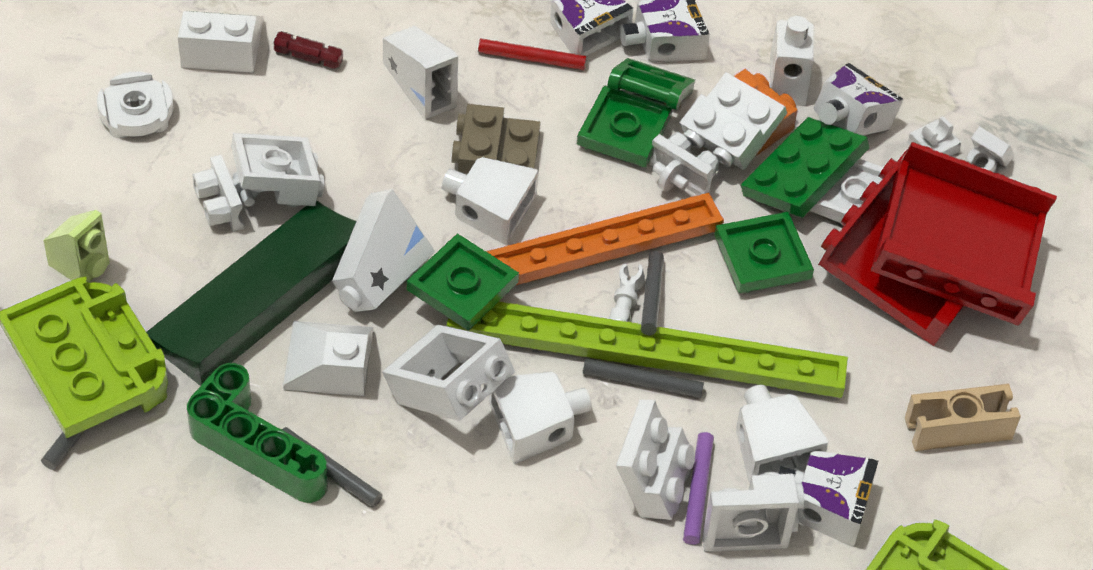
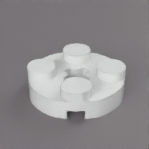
(148, 118)

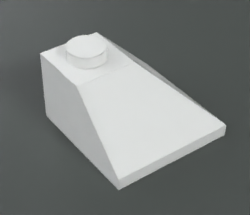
(328, 358)

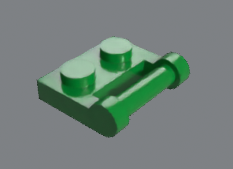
(651, 82)

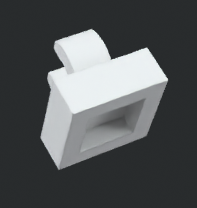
(937, 136)
(990, 147)

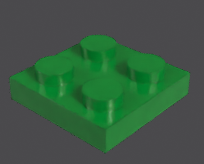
(624, 126)
(763, 252)
(462, 281)

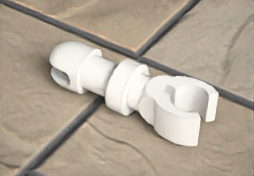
(626, 295)

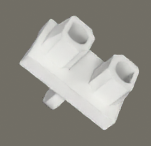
(681, 168)
(230, 195)

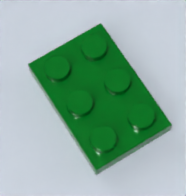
(805, 167)

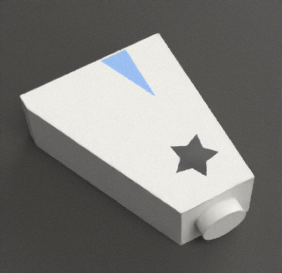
(423, 70)
(380, 252)

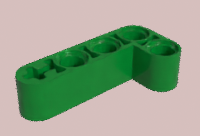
(297, 469)

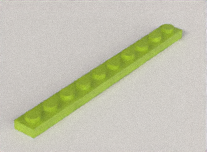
(665, 349)

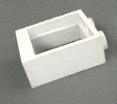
(417, 372)

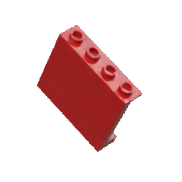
(963, 233)
(851, 256)

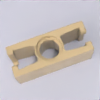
(962, 417)

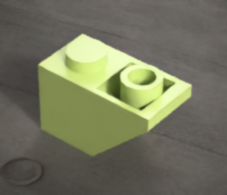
(79, 247)

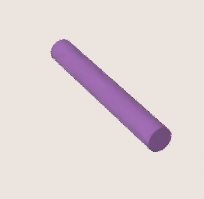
(698, 488)

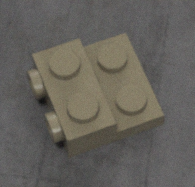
(494, 137)

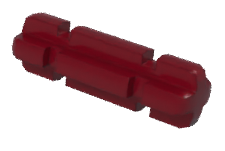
(308, 50)

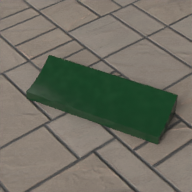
(254, 293)

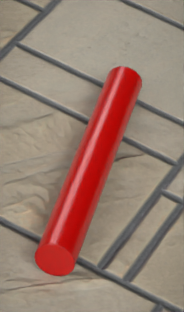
(532, 54)

